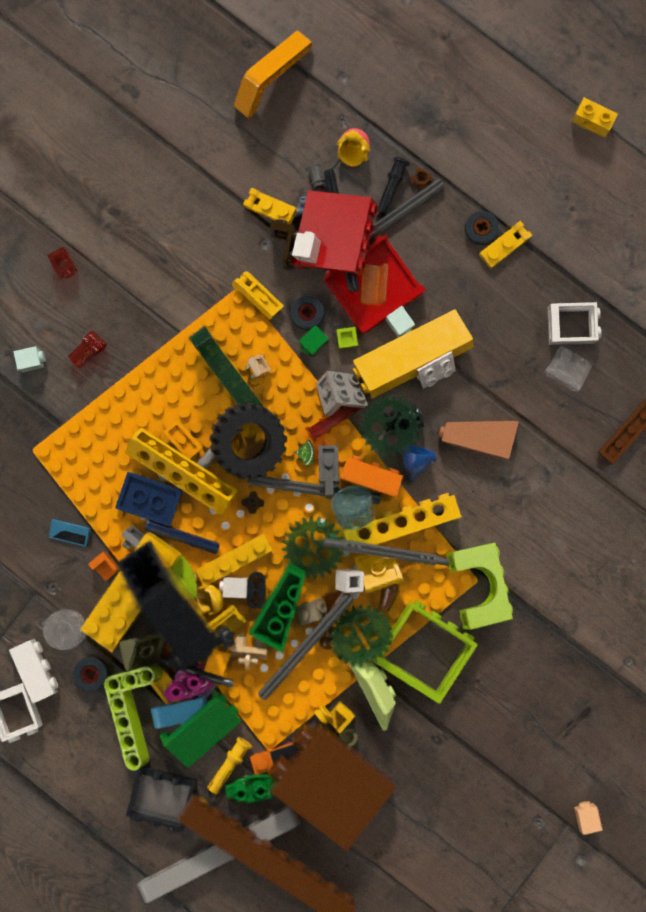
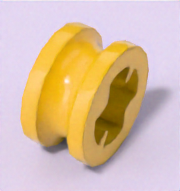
(323, 714)

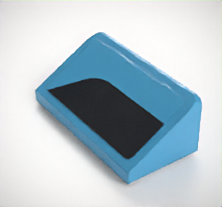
(69, 532)

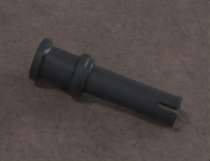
(395, 177)

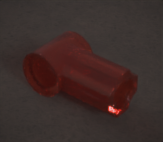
(91, 345)

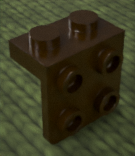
(283, 230)

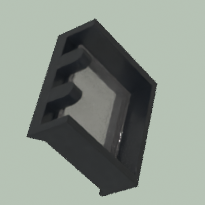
(159, 797)

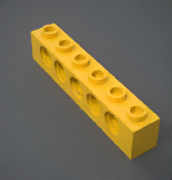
(181, 471)
(450, 512)

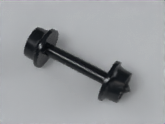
(225, 638)

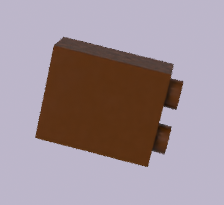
(330, 784)

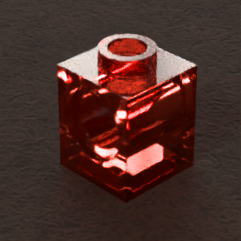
(57, 257)

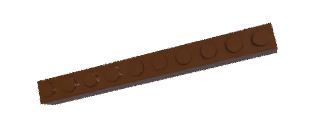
(263, 857)

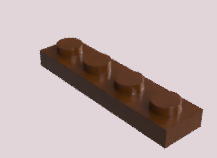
(625, 435)

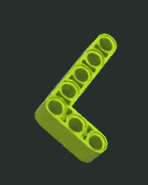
(129, 711)

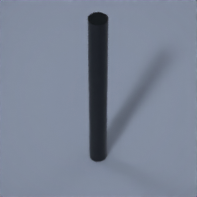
(201, 673)

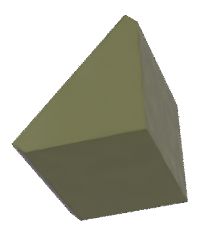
(142, 650)

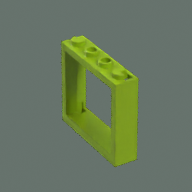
(439, 694)

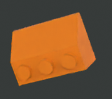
(371, 477)

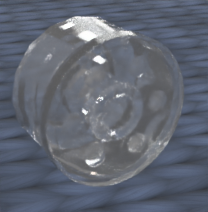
(63, 629)

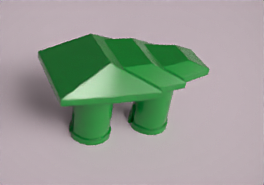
(250, 788)

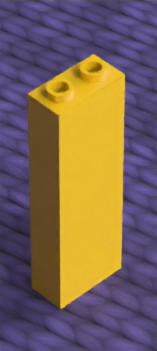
(402, 357)

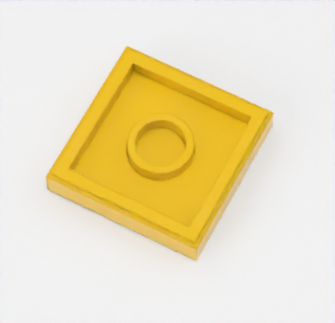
(378, 571)

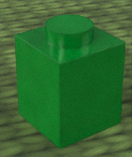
(313, 341)

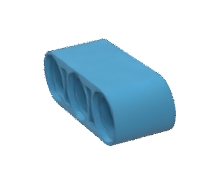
(176, 712)

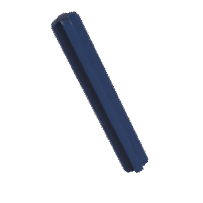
(182, 536)

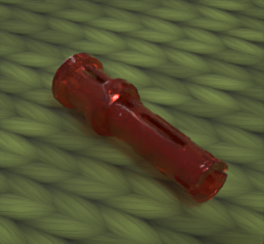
(325, 425)

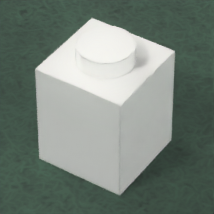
(306, 247)
(349, 580)
(234, 587)

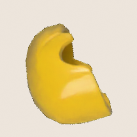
(209, 599)

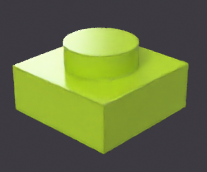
(347, 338)

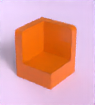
(104, 565)

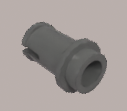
(317, 179)

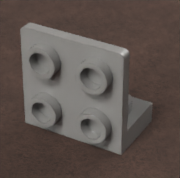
(338, 390)

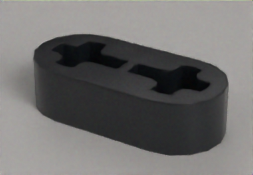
(251, 590)

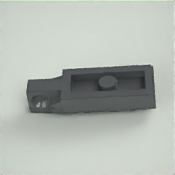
(328, 469)

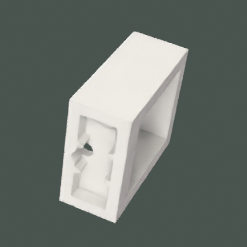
(554, 327)
(30, 729)

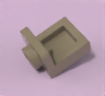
(311, 611)

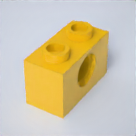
(594, 117)

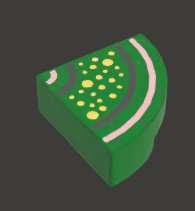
(306, 453)

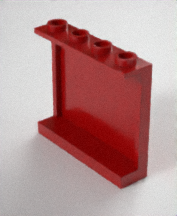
(342, 226)
(401, 287)

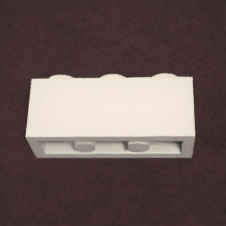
(34, 670)

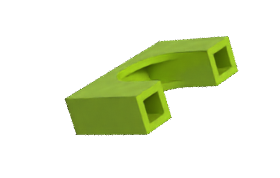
(496, 606)

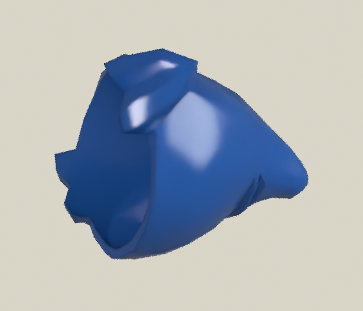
(417, 461)

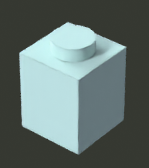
(400, 322)
(29, 359)

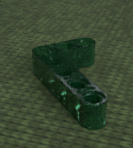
(222, 367)

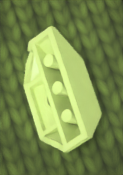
(376, 691)

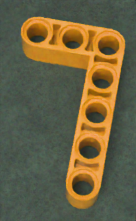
(268, 70)

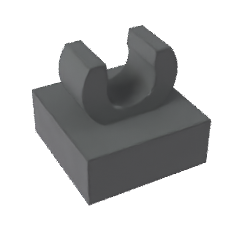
(133, 537)

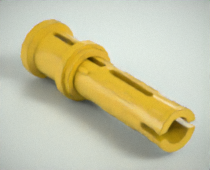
(233, 758)

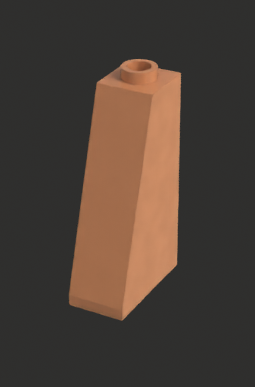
(483, 437)

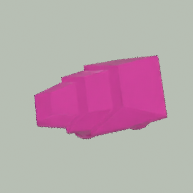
(186, 686)

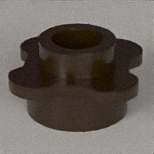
(253, 497)

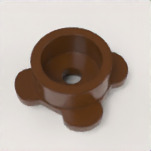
(420, 172)

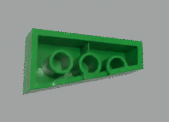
(277, 613)

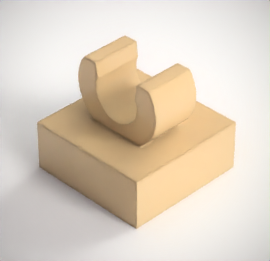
(258, 365)

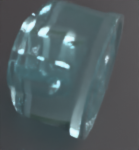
(353, 507)

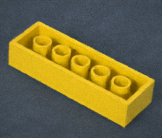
(117, 609)

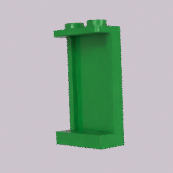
(202, 730)

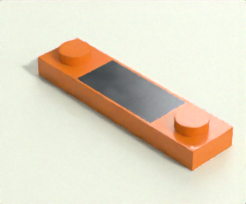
(264, 760)

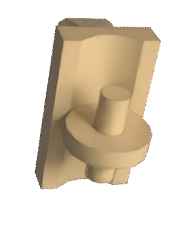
(257, 651)

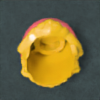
(353, 147)

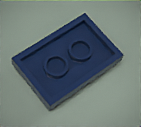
(149, 499)

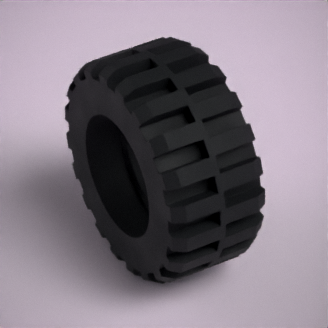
(270, 452)

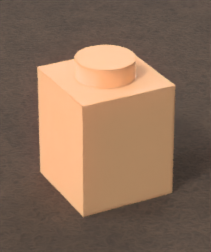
(587, 818)

